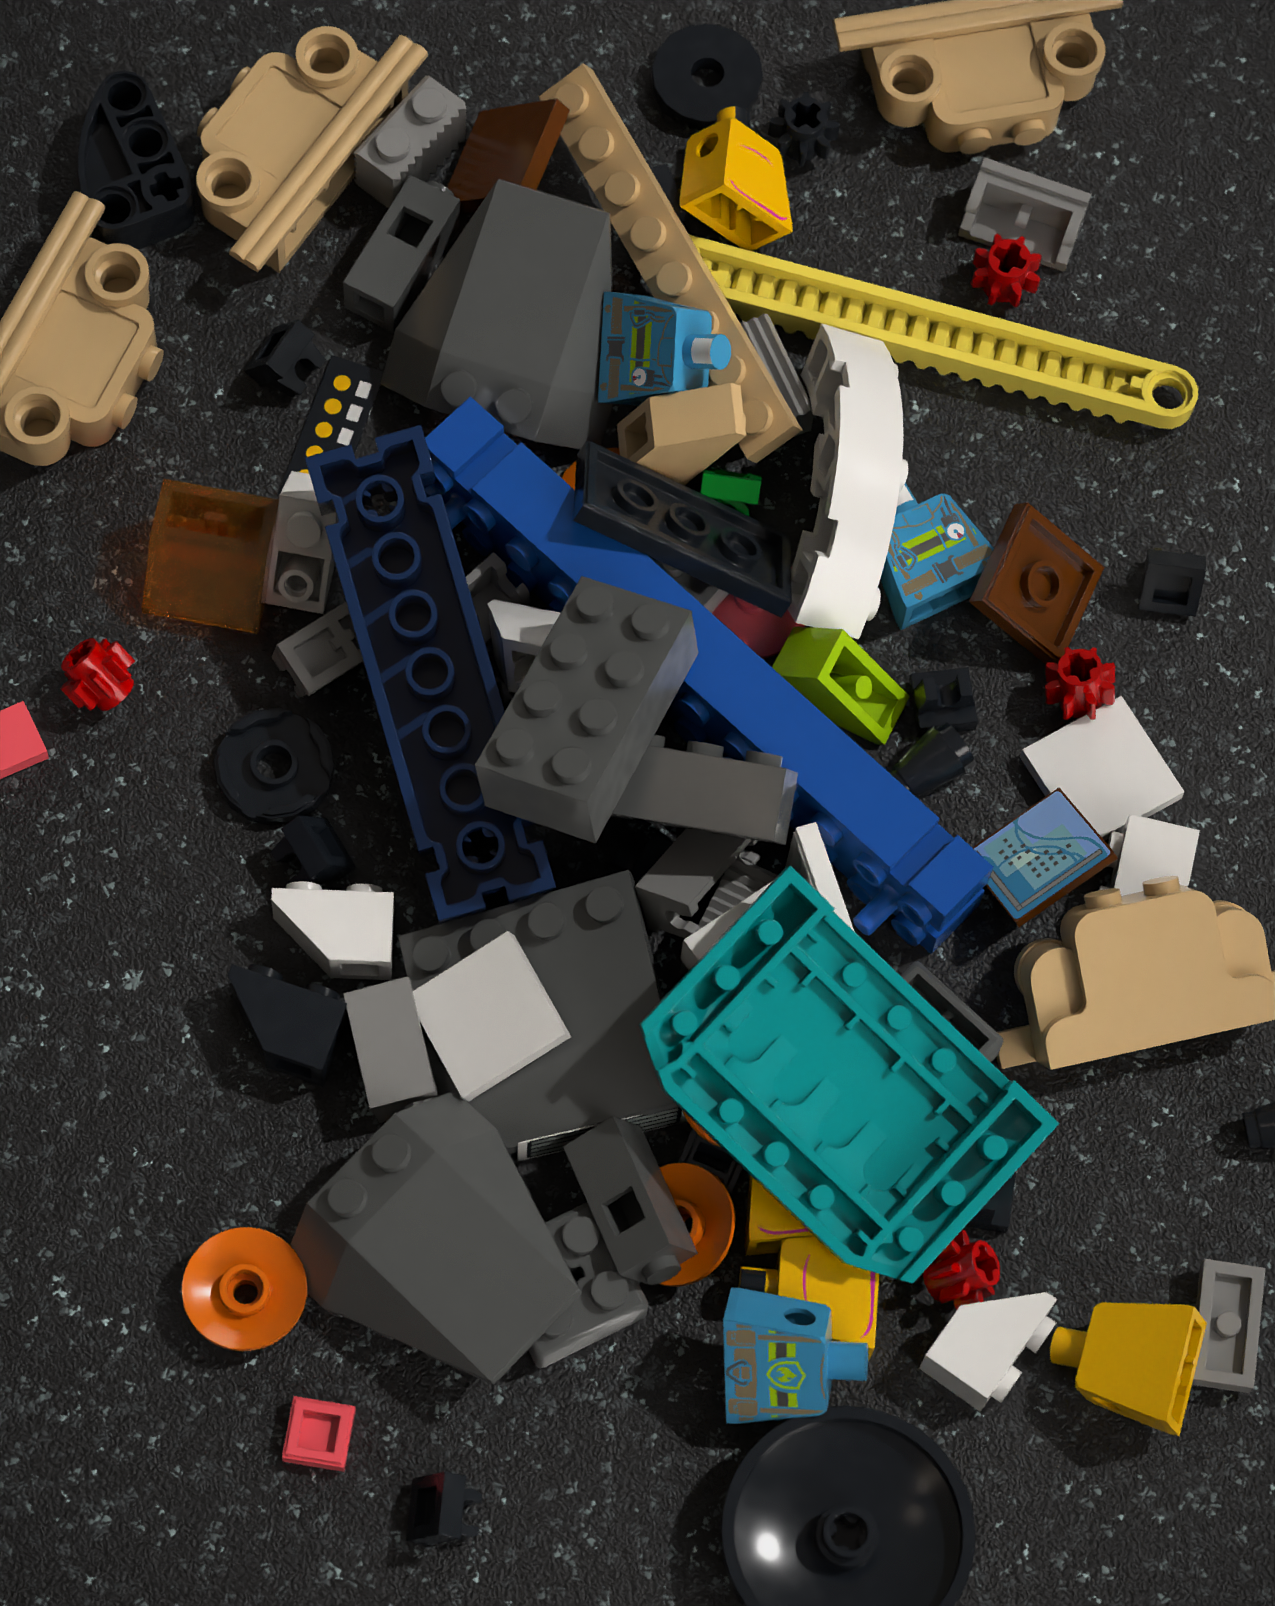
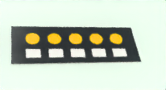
(337, 411)

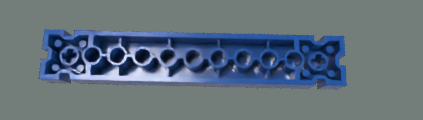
(730, 698)

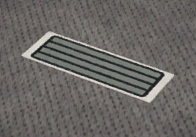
(556, 1142)

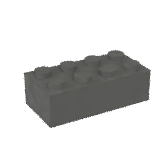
(587, 709)

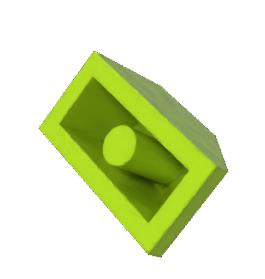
(842, 681)

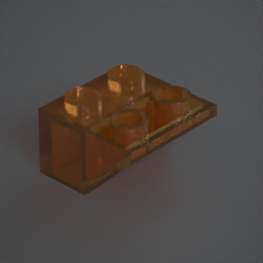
(210, 556)

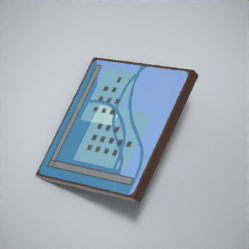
(1042, 856)

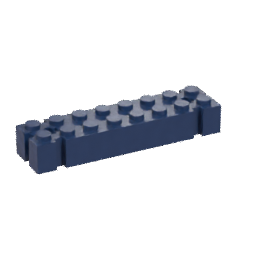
(425, 666)

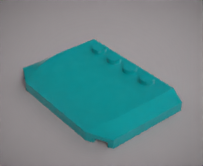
(839, 1084)

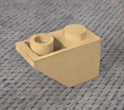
(683, 430)

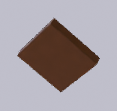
(507, 145)
(1036, 583)

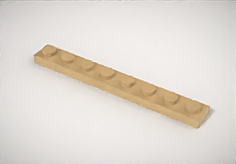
(665, 250)

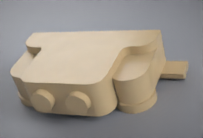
(978, 66)
(289, 139)
(75, 341)
(1139, 976)

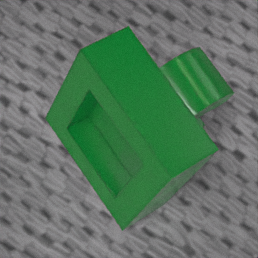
(731, 488)

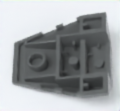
(514, 319)
(436, 1242)

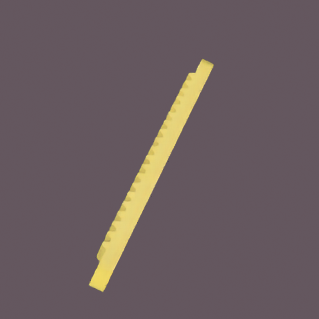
(950, 337)

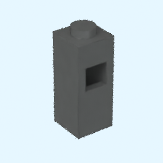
(402, 252)
(630, 1201)

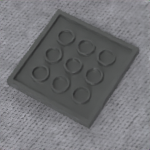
(603, 982)

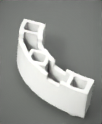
(856, 478)

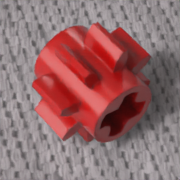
(1010, 255)
(97, 674)
(1080, 683)
(963, 1272)

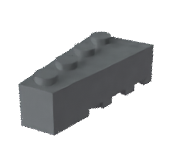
(711, 792)

